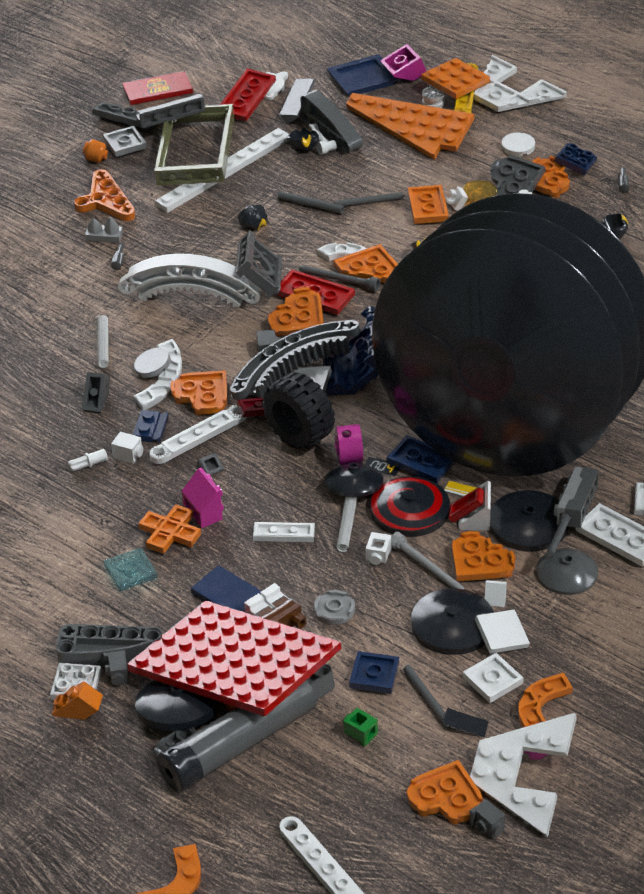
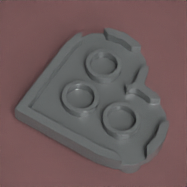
(515, 174)

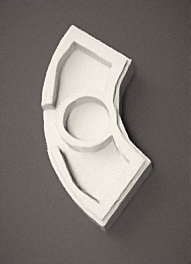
(333, 251)

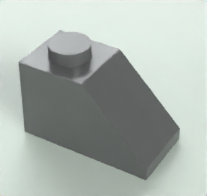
(96, 391)

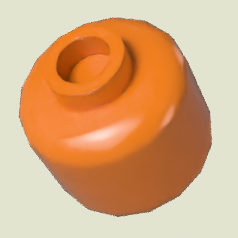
(95, 151)

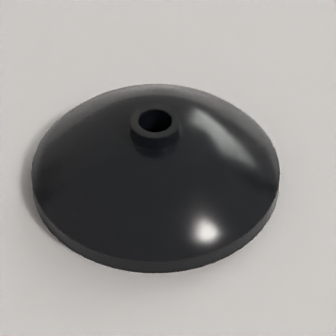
(353, 480)

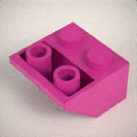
(203, 498)

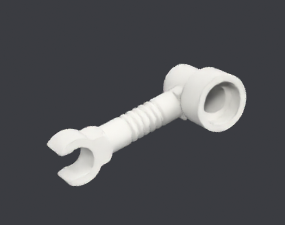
(323, 145)

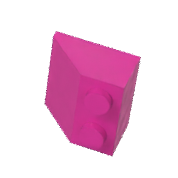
(404, 63)

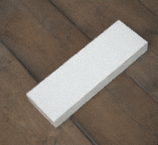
(284, 532)

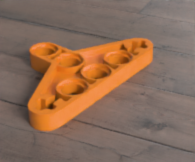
(108, 202)

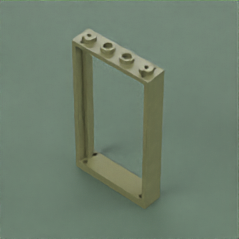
(196, 173)

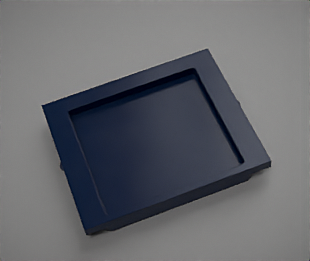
(362, 75)

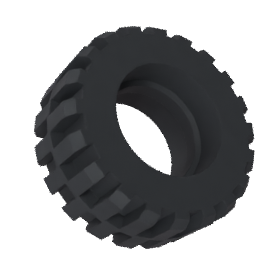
(298, 410)

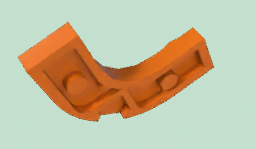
(538, 694)
(188, 872)

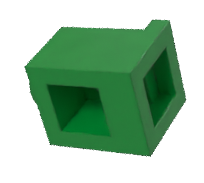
(361, 726)

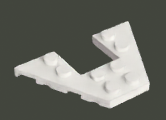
(502, 98)
(499, 763)

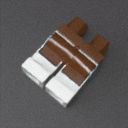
(276, 607)

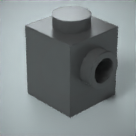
(265, 338)

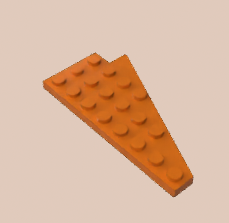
(417, 125)

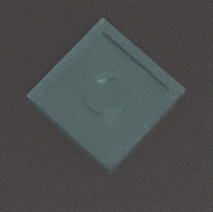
(130, 569)

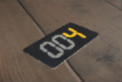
(382, 466)

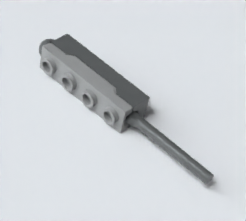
(574, 503)

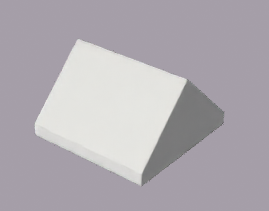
(480, 517)

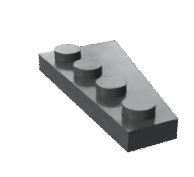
(118, 114)

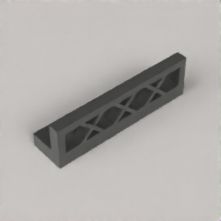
(171, 111)

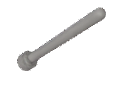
(399, 541)

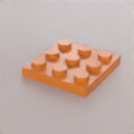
(455, 78)

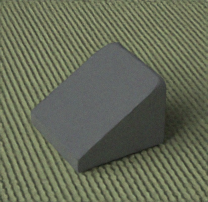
(210, 464)

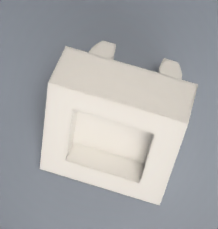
(457, 198)

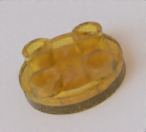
(478, 190)

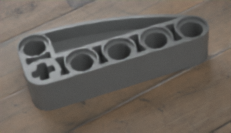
(330, 121)
(88, 643)

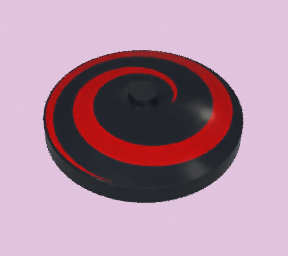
(410, 506)

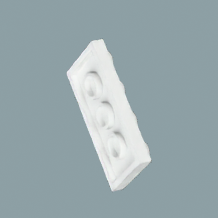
(615, 533)

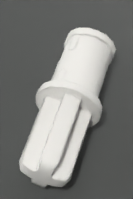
(88, 460)

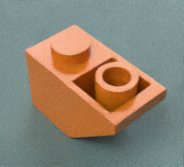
(78, 702)

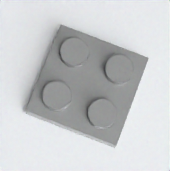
(124, 141)

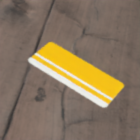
(458, 488)

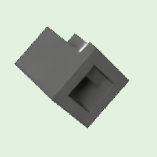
(116, 667)
(487, 819)

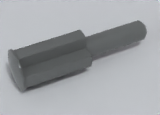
(623, 181)
(118, 257)

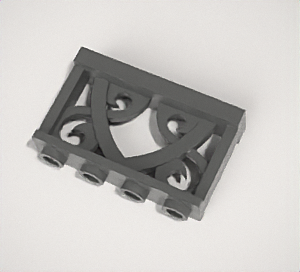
(250, 250)

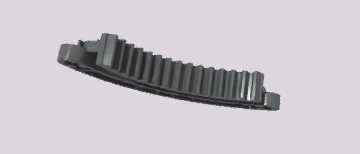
(292, 352)

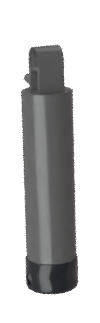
(235, 733)

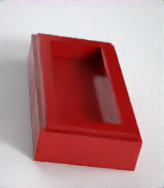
(466, 504)

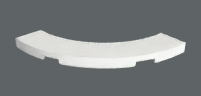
(161, 389)

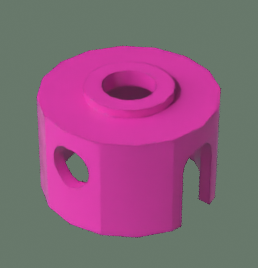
(348, 445)

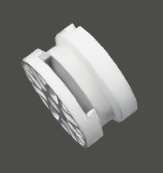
(433, 97)

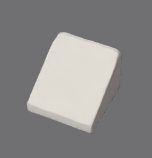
(495, 593)

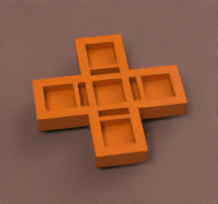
(169, 529)

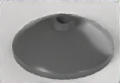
(567, 571)

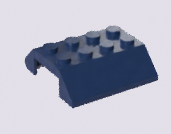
(357, 367)

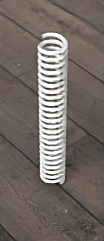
(102, 344)
(346, 523)

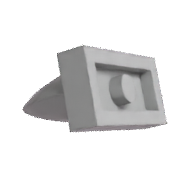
(105, 233)

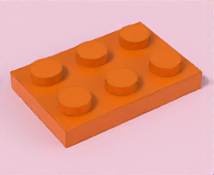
(428, 204)

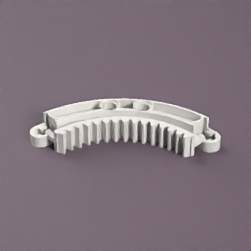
(189, 272)

